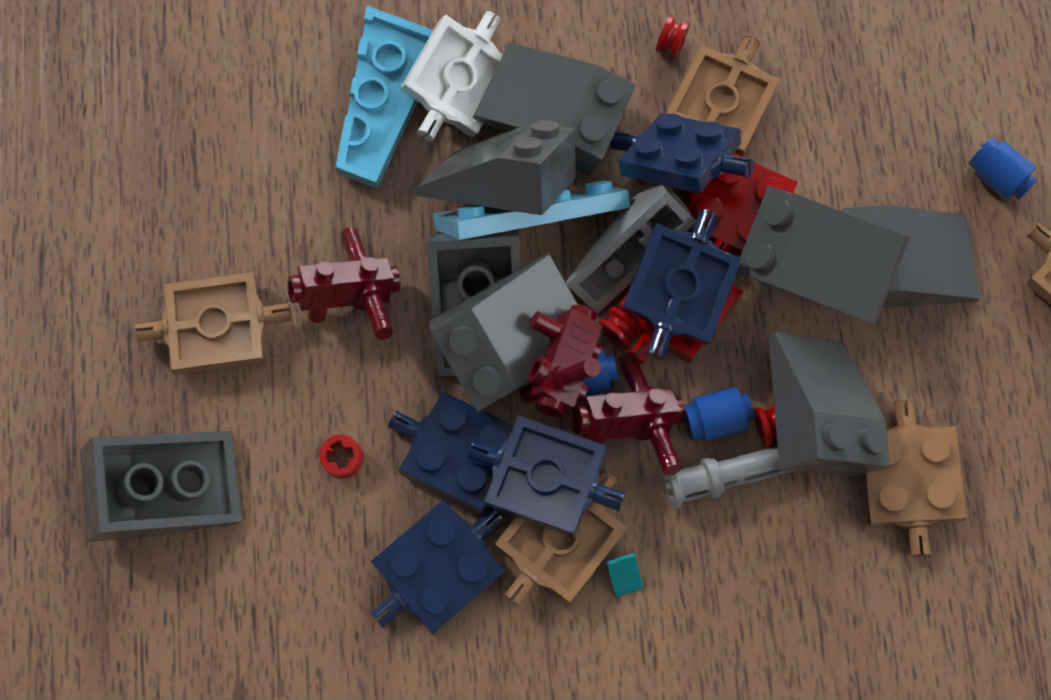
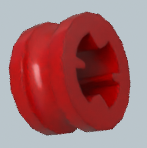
(672, 37)
(620, 328)
(766, 425)
(350, 445)

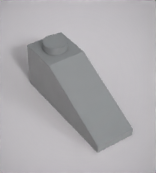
(617, 253)

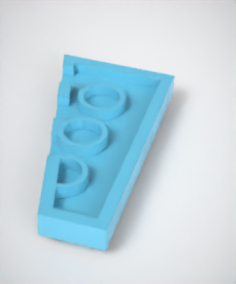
(377, 105)
(478, 220)

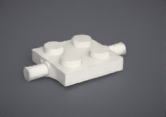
(453, 74)

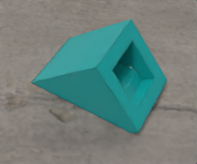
(624, 574)

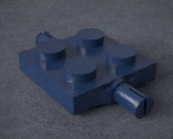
(681, 153)
(681, 284)
(442, 447)
(546, 476)
(437, 567)

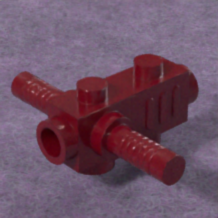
(356, 283)
(567, 361)
(639, 414)

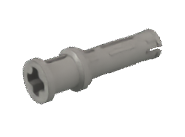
(714, 477)

